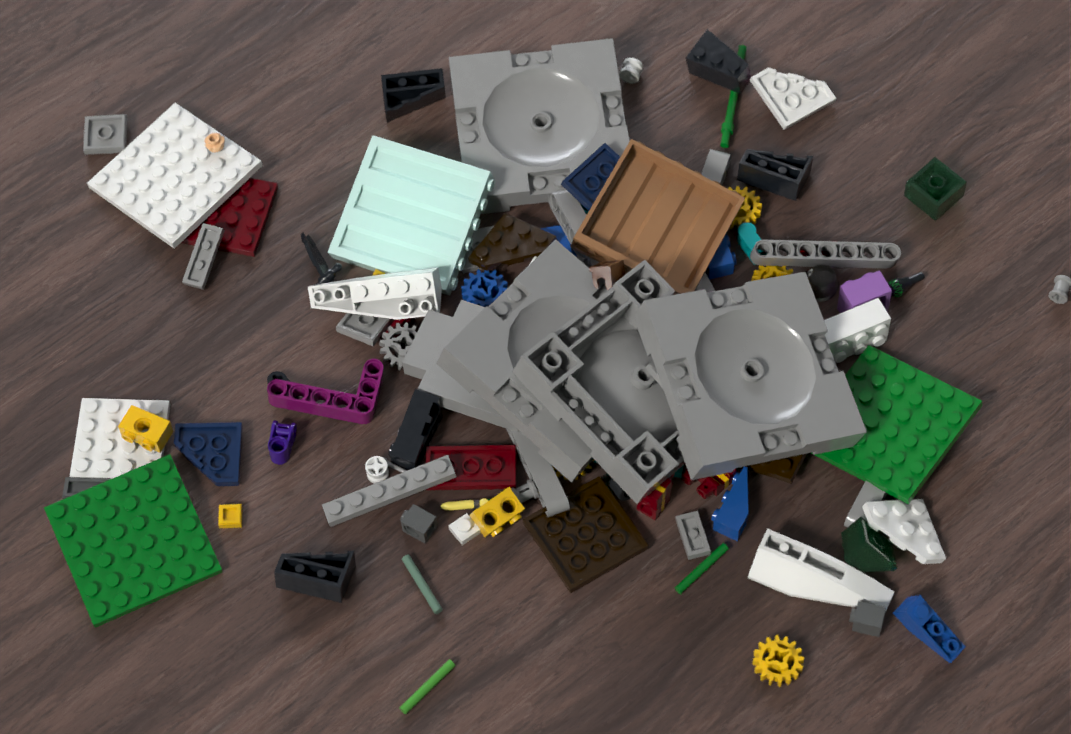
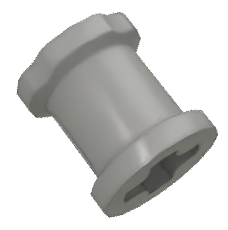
(1061, 288)
(526, 491)

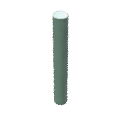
(421, 583)

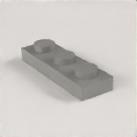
(203, 256)

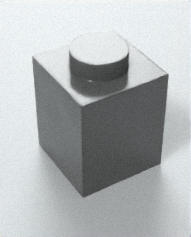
(867, 618)

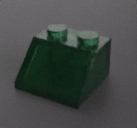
(867, 548)

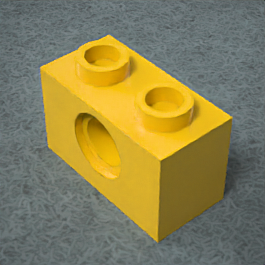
(138, 420)

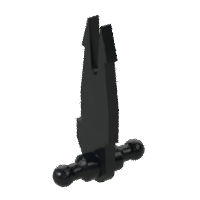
(326, 275)

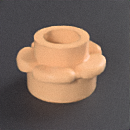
(214, 142)

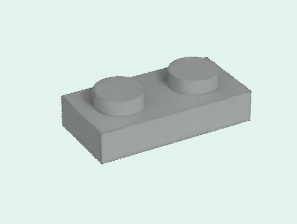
(693, 535)

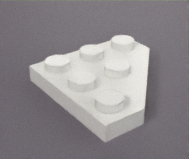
(791, 96)
(907, 527)

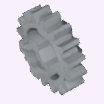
(394, 344)

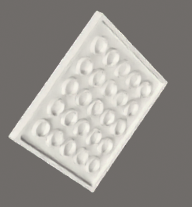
(170, 176)

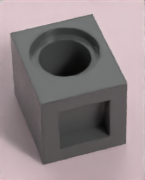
(418, 523)

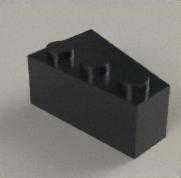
(718, 63)
(411, 91)
(775, 172)
(416, 430)
(316, 575)

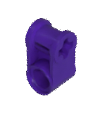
(281, 437)

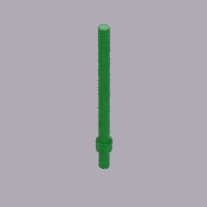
(728, 126)

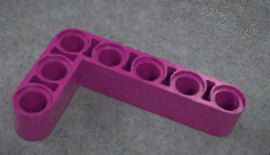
(331, 397)

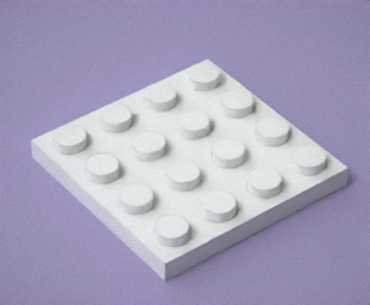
(98, 441)

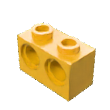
(494, 509)

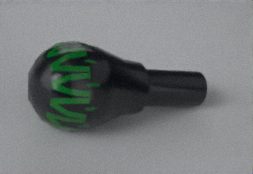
(901, 285)

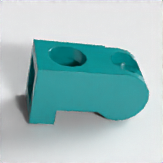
(747, 238)

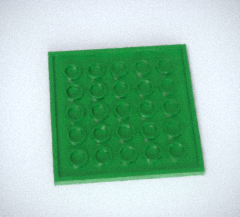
(907, 422)
(132, 540)

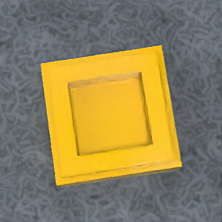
(230, 516)

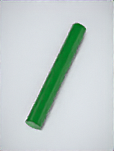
(701, 568)

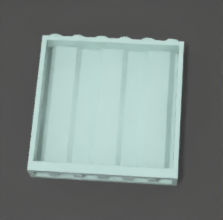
(411, 212)

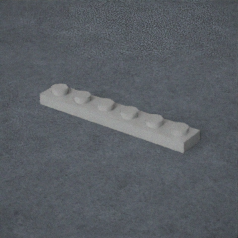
(389, 491)

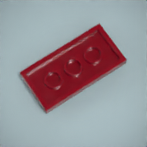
(477, 466)

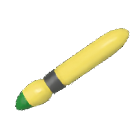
(464, 504)

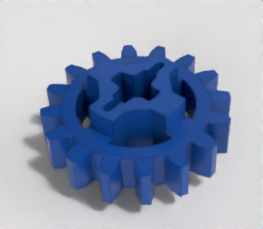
(473, 289)

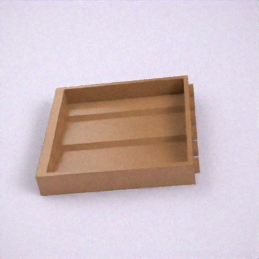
(658, 215)

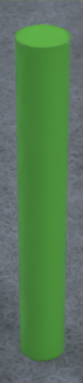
(427, 686)

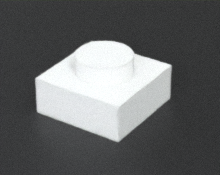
(464, 529)

